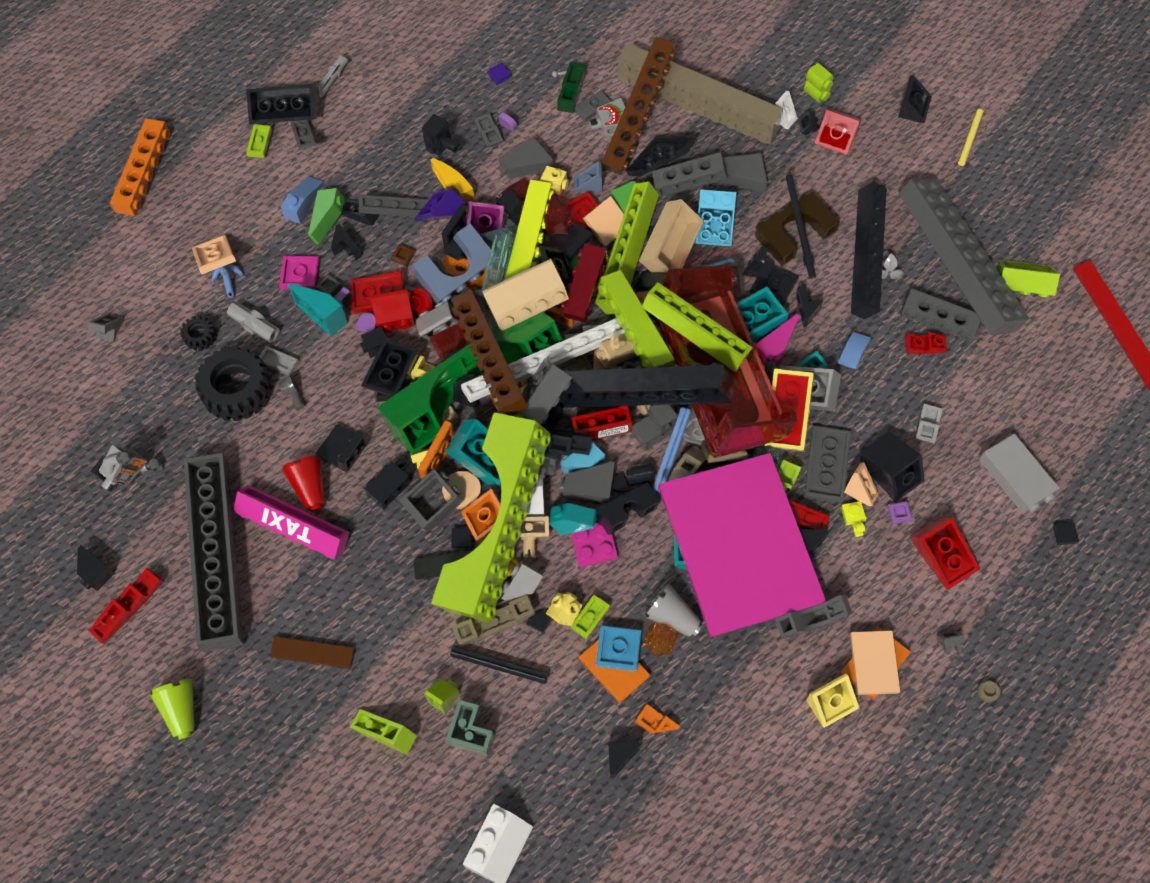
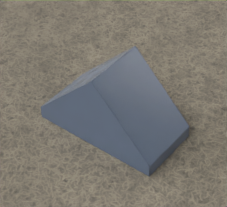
(589, 180)

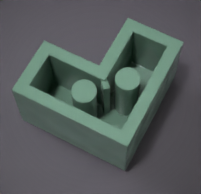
(465, 734)

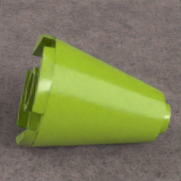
(176, 707)

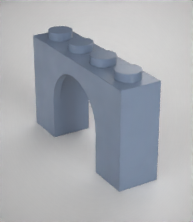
(443, 286)

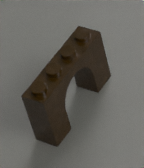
(813, 212)

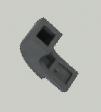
(814, 618)

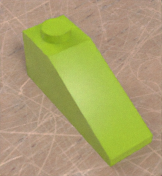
(384, 731)

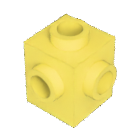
(557, 178)
(564, 608)

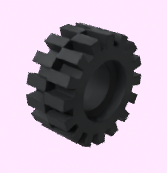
(205, 339)

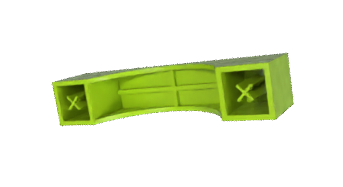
(476, 581)

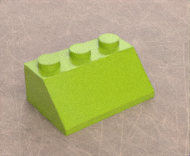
(1029, 277)

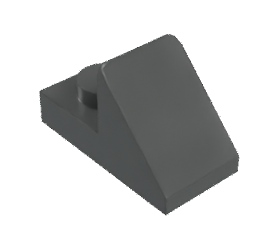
(106, 326)

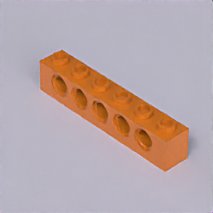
(140, 167)

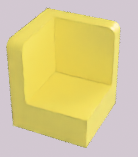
(421, 368)

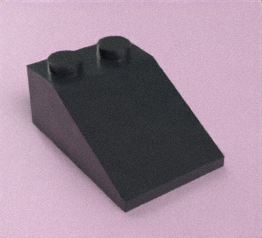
(391, 368)

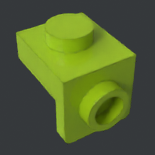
(788, 474)

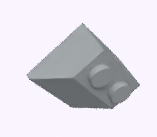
(436, 320)

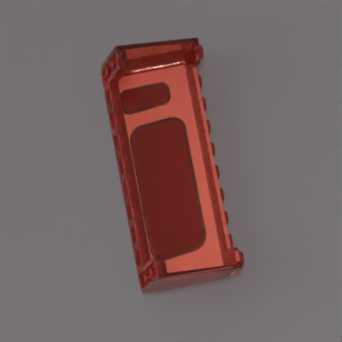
(755, 413)

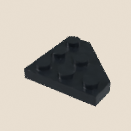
(658, 153)

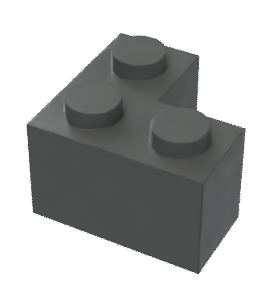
(655, 427)

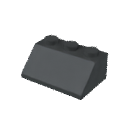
(544, 391)

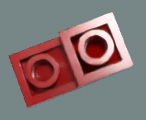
(929, 344)

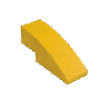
(452, 179)

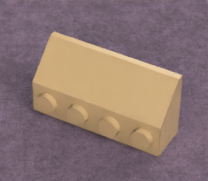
(525, 295)

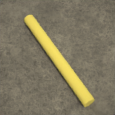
(972, 132)

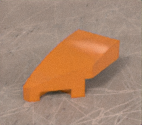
(653, 721)

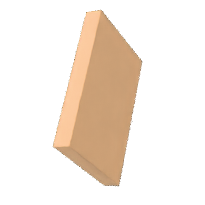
(213, 254)
(874, 663)

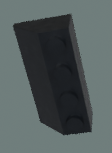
(283, 103)

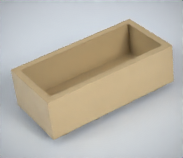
(671, 237)

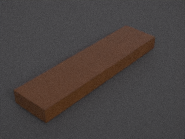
(312, 652)

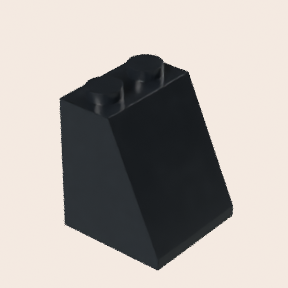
(893, 465)

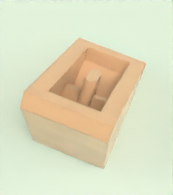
(861, 486)

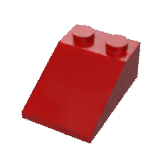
(945, 551)

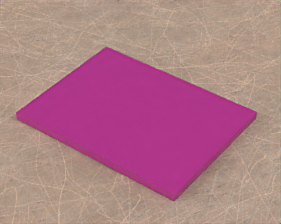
(741, 544)

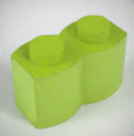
(818, 83)

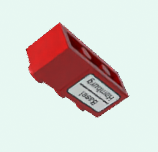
(603, 423)

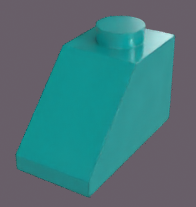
(572, 518)

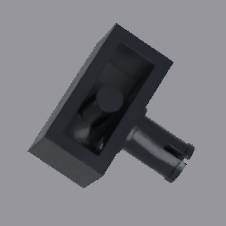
(437, 136)

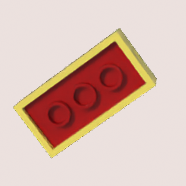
(794, 391)

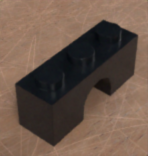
(640, 499)

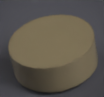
(988, 691)

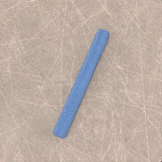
(672, 449)

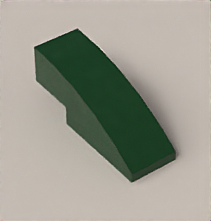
(571, 87)

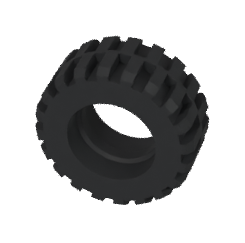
(228, 363)

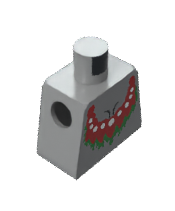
(608, 117)

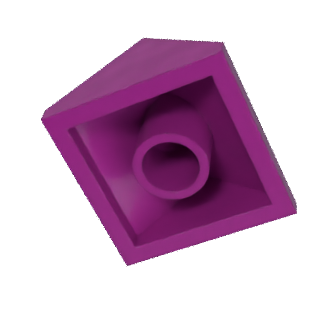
(486, 216)

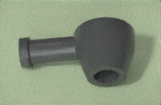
(289, 386)

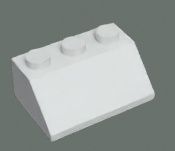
(497, 845)

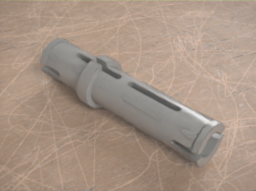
(339, 64)

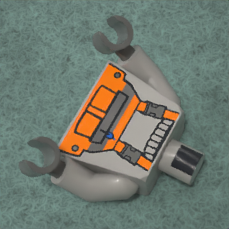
(123, 465)

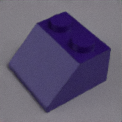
(440, 206)

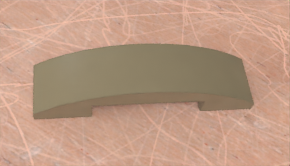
(505, 618)

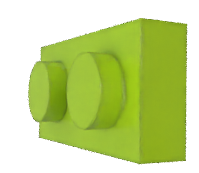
(259, 141)
(590, 617)

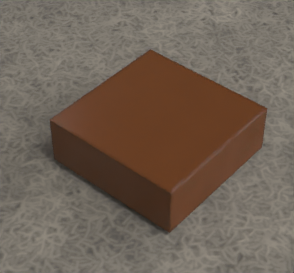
(403, 255)

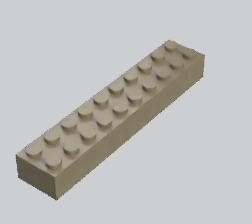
(706, 96)

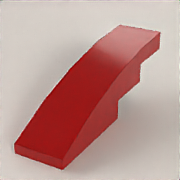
(124, 607)

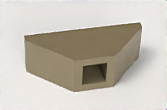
(691, 463)

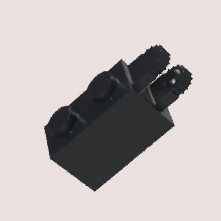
(390, 482)

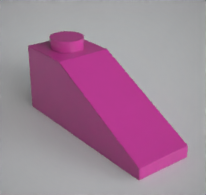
(775, 344)

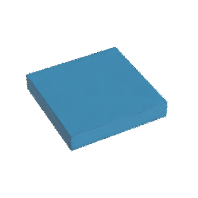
(618, 648)

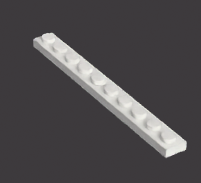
(555, 354)

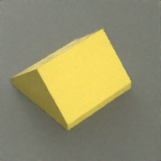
(833, 700)

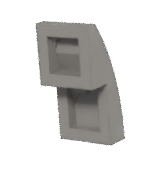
(928, 423)

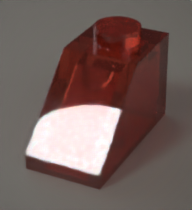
(557, 217)

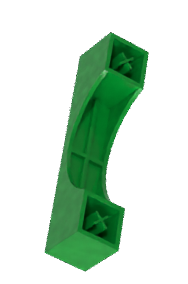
(420, 408)

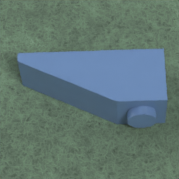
(300, 199)

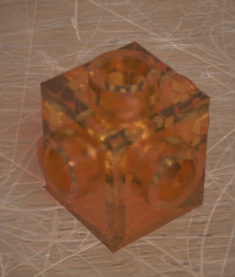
(660, 639)

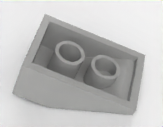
(825, 387)

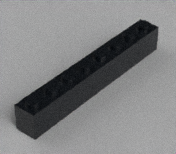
(868, 251)

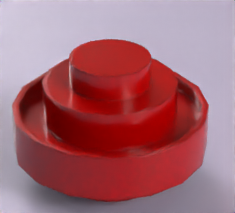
(421, 300)

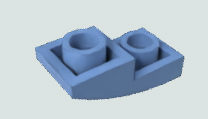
(854, 350)

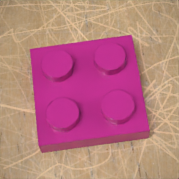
(594, 546)

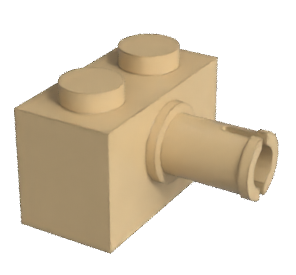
(531, 530)

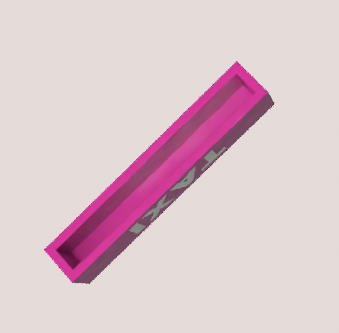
(291, 522)

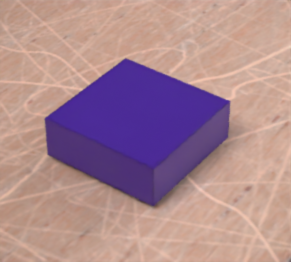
(499, 73)

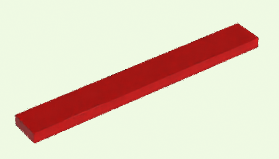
(1115, 319)

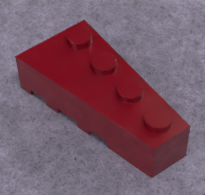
(585, 282)

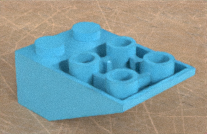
(717, 212)

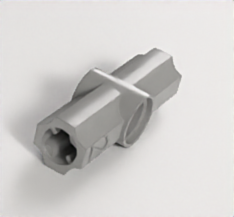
(253, 321)

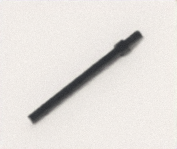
(808, 259)

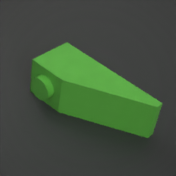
(325, 213)

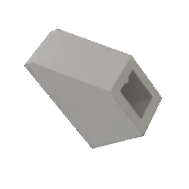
(522, 582)

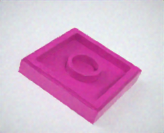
(299, 271)

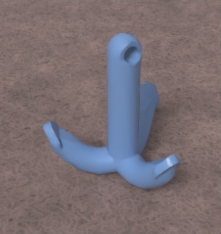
(224, 270)

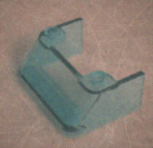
(500, 243)

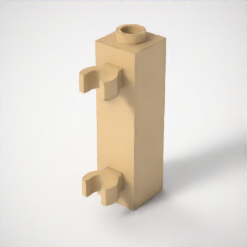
(618, 349)

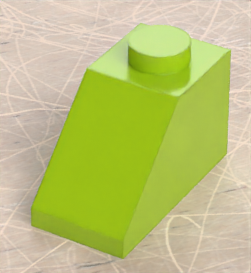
(442, 695)

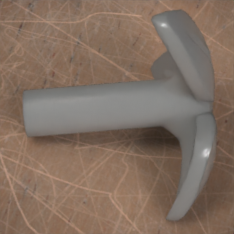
(890, 264)

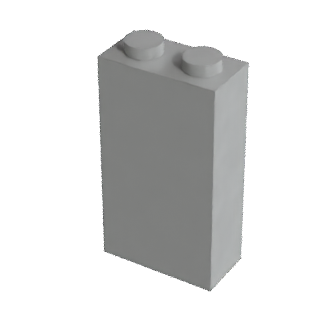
(1019, 474)

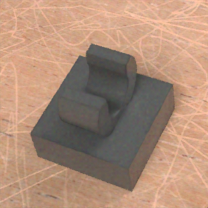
(949, 639)

